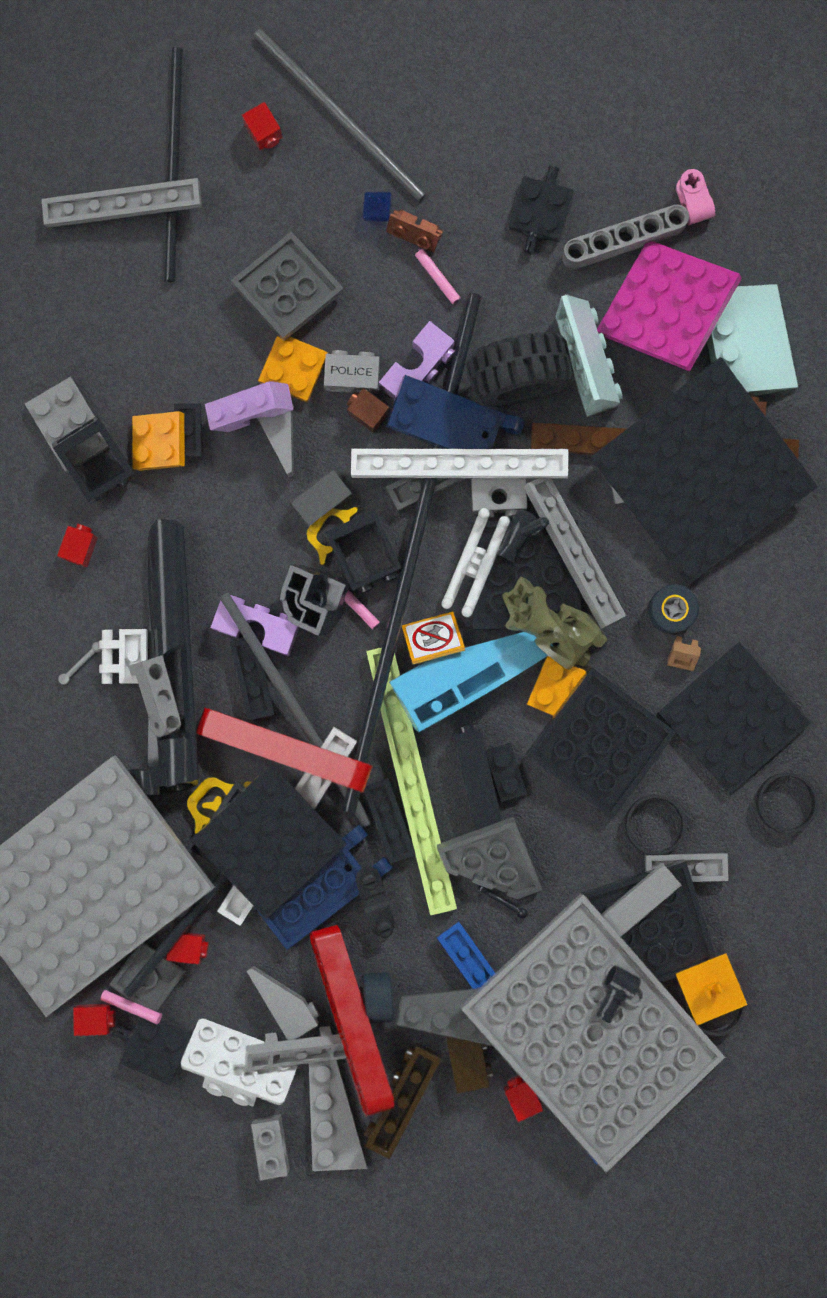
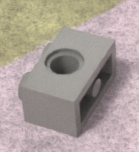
(511, 487)
(270, 1147)

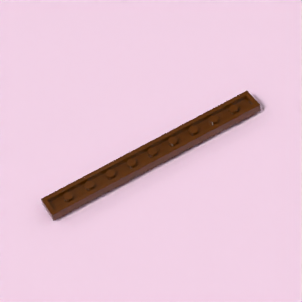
(589, 438)

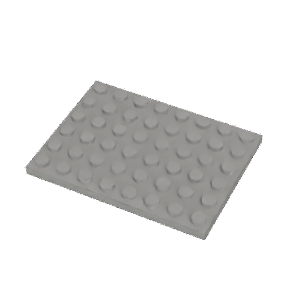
(90, 885)
(593, 1075)

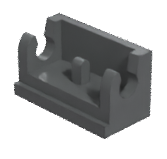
(320, 497)

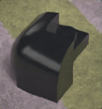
(313, 599)

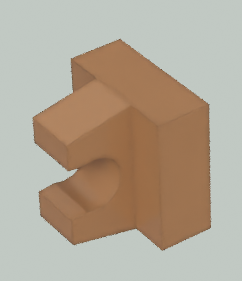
(684, 655)

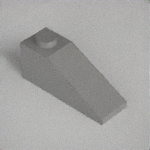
(280, 434)
(287, 1007)

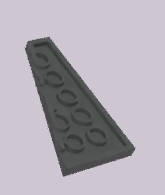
(440, 1014)

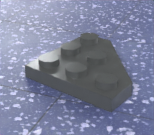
(493, 859)

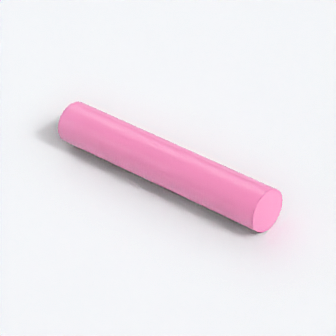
(437, 276)
(361, 610)
(131, 1007)

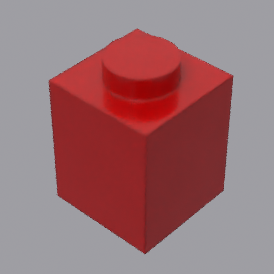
(262, 126)
(78, 545)
(189, 949)
(93, 1019)
(522, 1098)

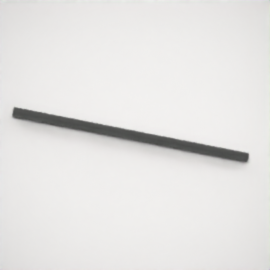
(282, 688)

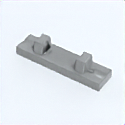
(294, 1052)

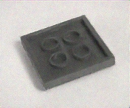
(287, 286)

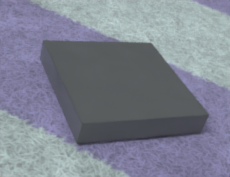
(157, 986)

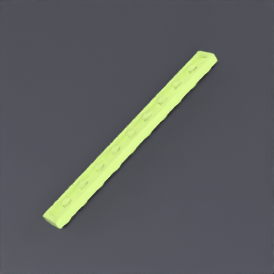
(414, 795)

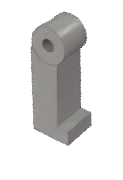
(157, 695)

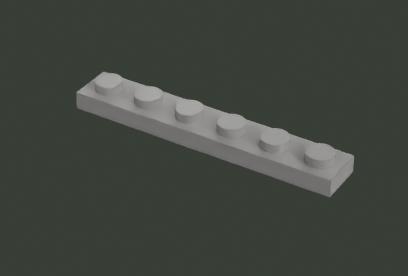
(121, 202)
(575, 552)

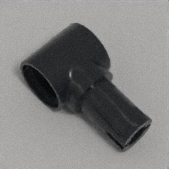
(619, 986)

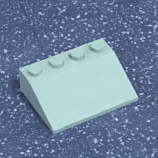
(755, 340)
(587, 356)

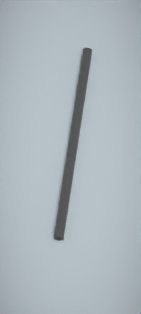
(340, 115)

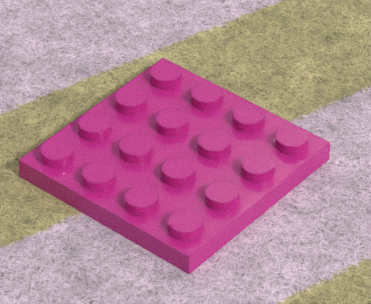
(669, 305)

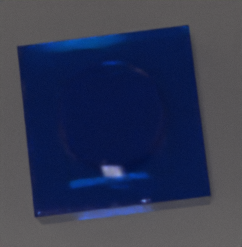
(377, 206)

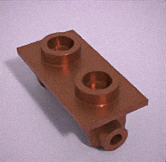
(424, 235)

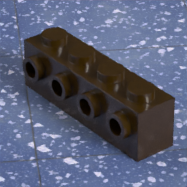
(406, 1092)

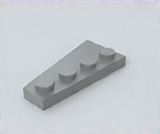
(333, 1129)

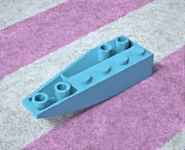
(460, 678)

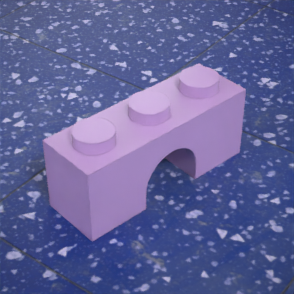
(434, 347)
(259, 401)
(278, 630)

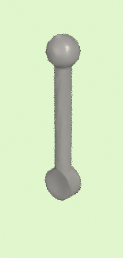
(65, 678)

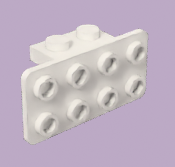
(220, 1058)

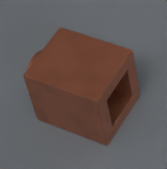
(367, 409)

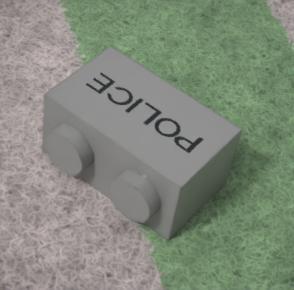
(351, 372)

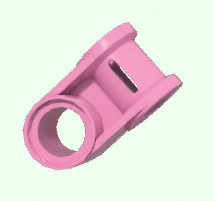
(695, 200)

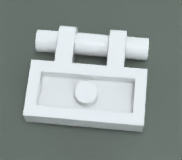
(132, 649)

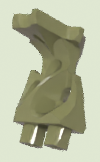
(535, 618)

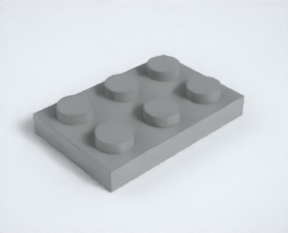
(62, 411)

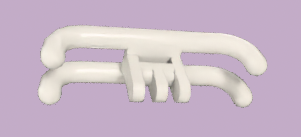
(475, 562)

